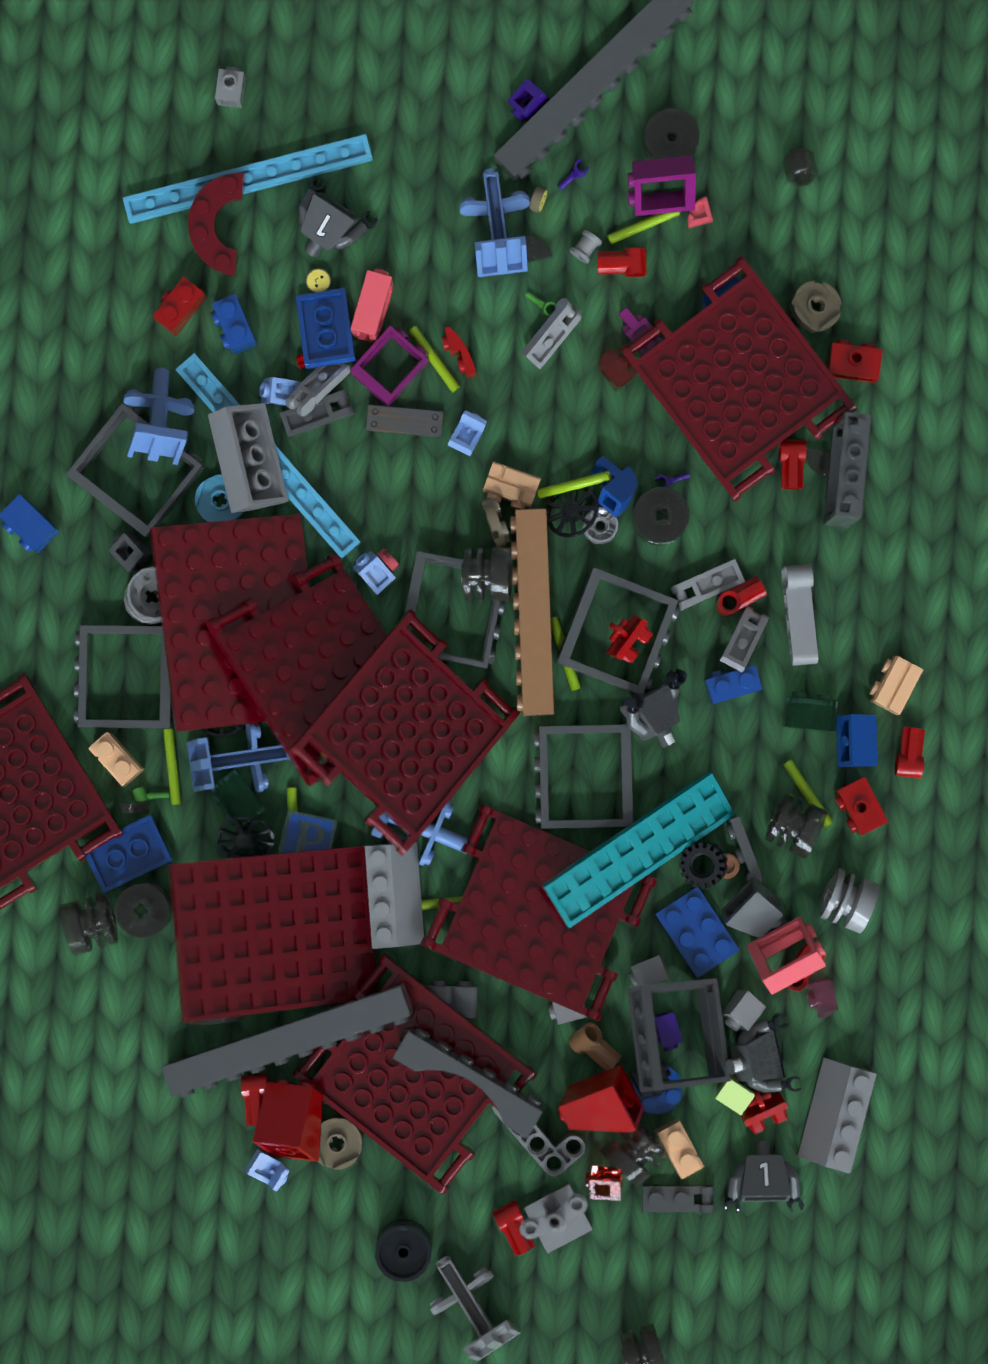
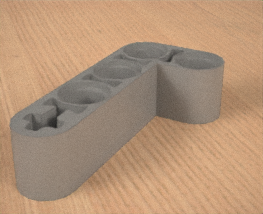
(799, 613)
(549, 1148)

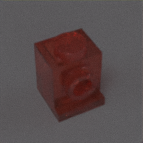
(616, 369)
(604, 1183)

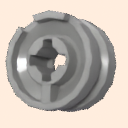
(605, 535)

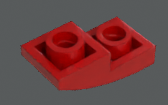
(455, 345)

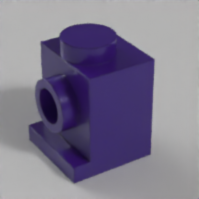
(527, 100)
(667, 1030)

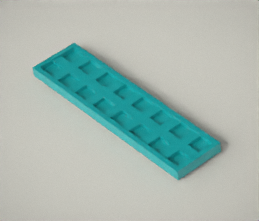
(638, 849)

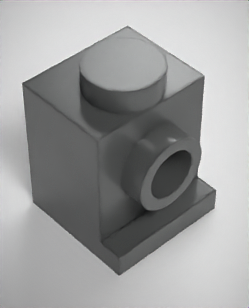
(123, 553)

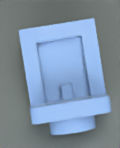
(467, 433)
(267, 1169)

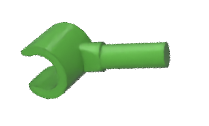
(541, 303)
(140, 794)

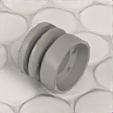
(135, 598)
(846, 899)

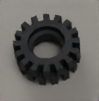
(714, 854)

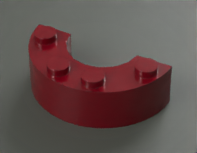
(203, 221)

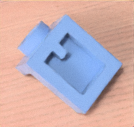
(277, 390)
(373, 571)

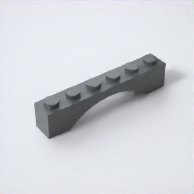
(516, 1109)

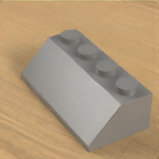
(247, 457)
(394, 896)
(836, 1114)

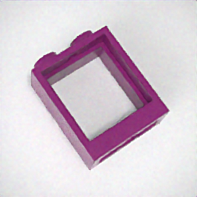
(658, 171)
(370, 383)

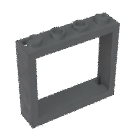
(847, 470)
(76, 471)
(412, 602)
(661, 637)
(81, 687)
(541, 766)
(646, 1039)

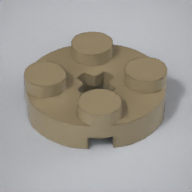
(817, 293)
(493, 515)
(351, 1146)

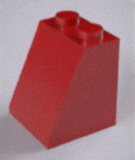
(602, 1103)
(290, 1121)

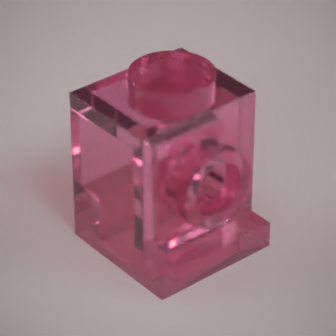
(822, 997)

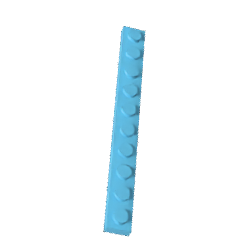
(257, 177)
(296, 486)

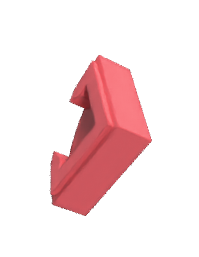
(700, 215)
(389, 560)

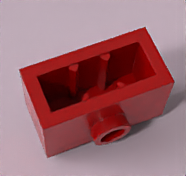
(179, 306)
(854, 362)
(860, 806)

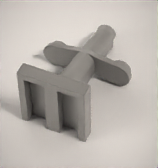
(556, 1218)
(489, 1337)

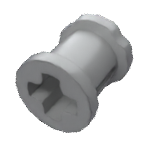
(585, 246)

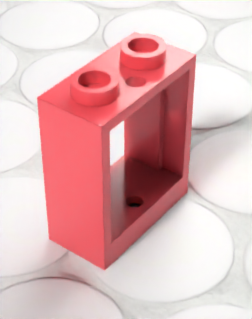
(372, 306)
(779, 940)

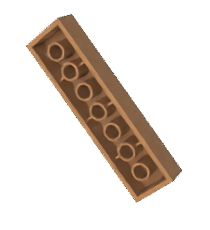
(534, 612)

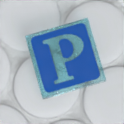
(306, 833)

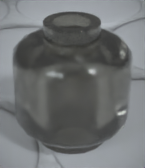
(800, 166)

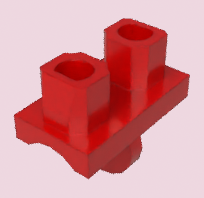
(625, 635)
(762, 1107)

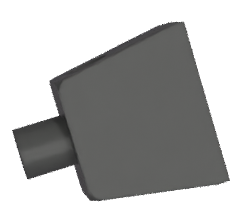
(754, 910)

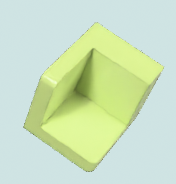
(734, 1095)

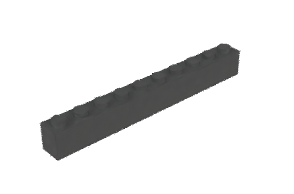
(589, 86)
(288, 1040)

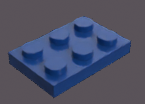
(325, 328)
(130, 855)
(697, 932)

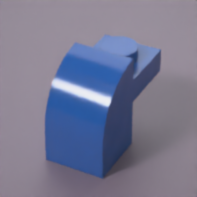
(619, 491)

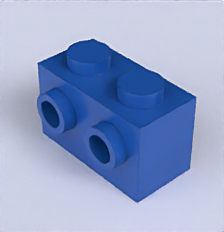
(234, 324)
(28, 524)
(732, 685)
(856, 740)

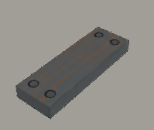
(404, 421)

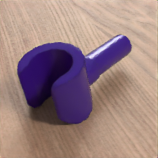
(573, 175)
(671, 480)

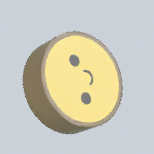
(538, 199)
(318, 280)

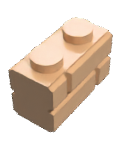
(511, 486)
(895, 684)
(116, 758)
(679, 1148)

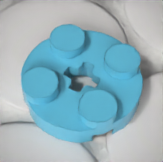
(207, 506)

